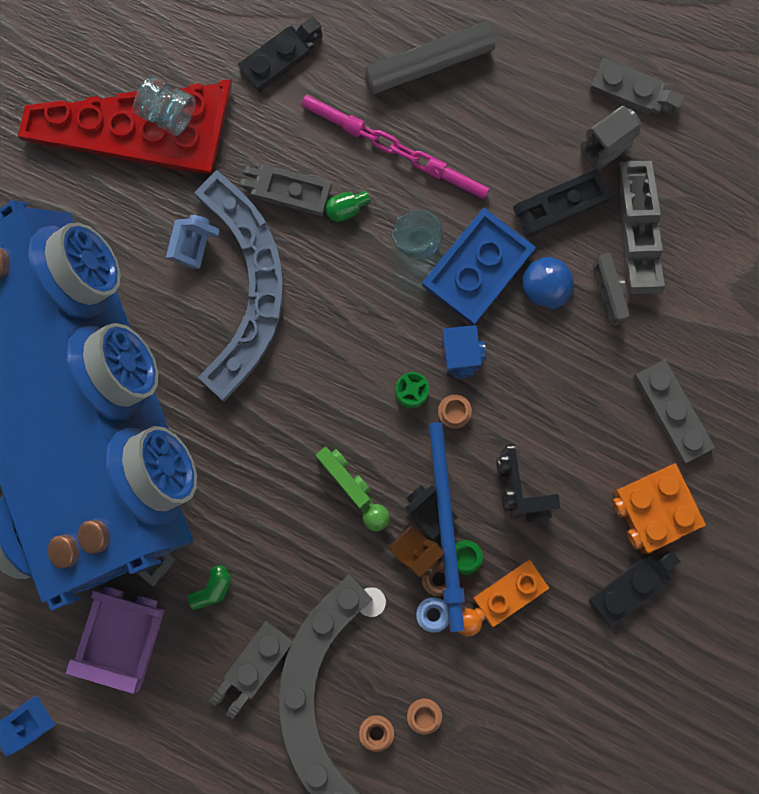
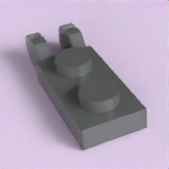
(253, 666)

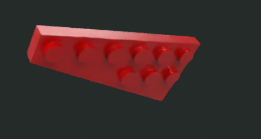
(114, 131)

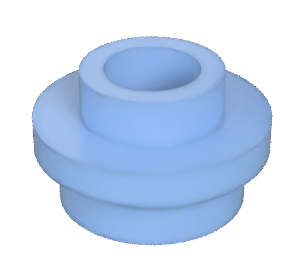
(425, 623)

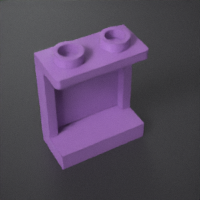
(117, 640)

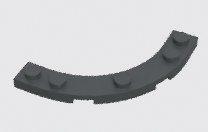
(299, 686)

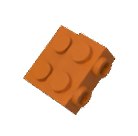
(657, 509)

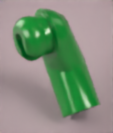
(214, 591)

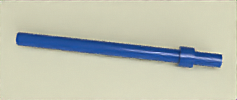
(453, 594)

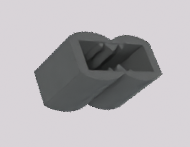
(610, 137)

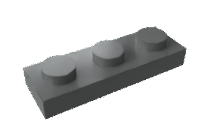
(674, 411)

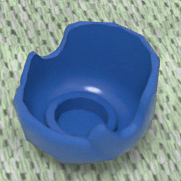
(548, 282)

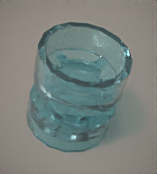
(160, 103)

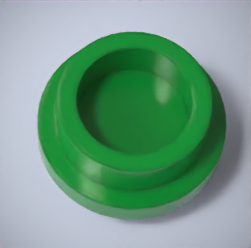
(468, 557)

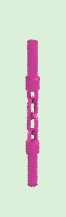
(356, 127)

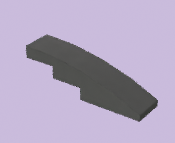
(640, 227)

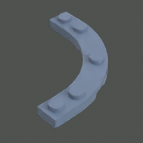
(265, 285)

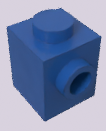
(462, 351)

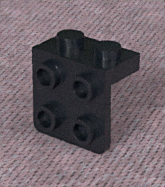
(533, 508)

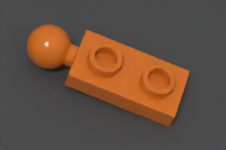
(504, 598)

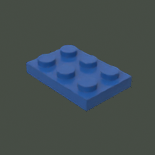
(478, 266)

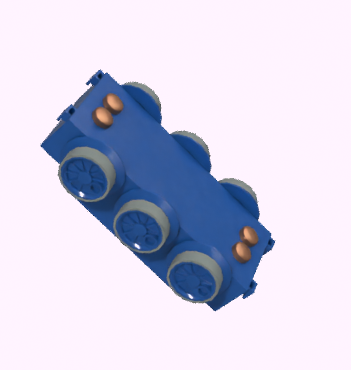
(83, 440)

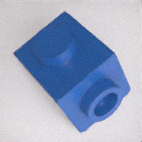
(24, 726)

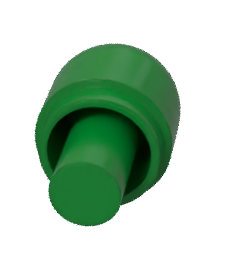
(345, 205)

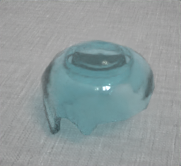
(417, 234)

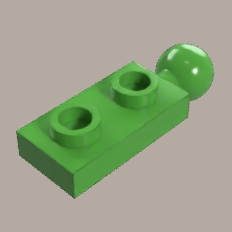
(374, 515)

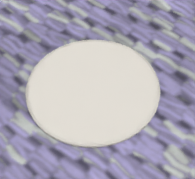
(377, 605)

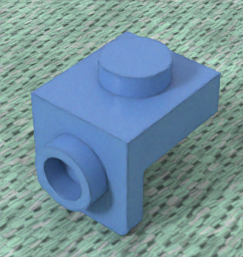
(189, 240)

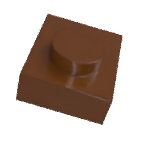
(416, 552)

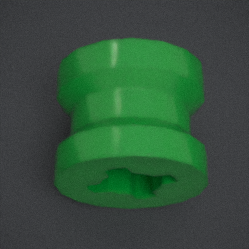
(409, 385)

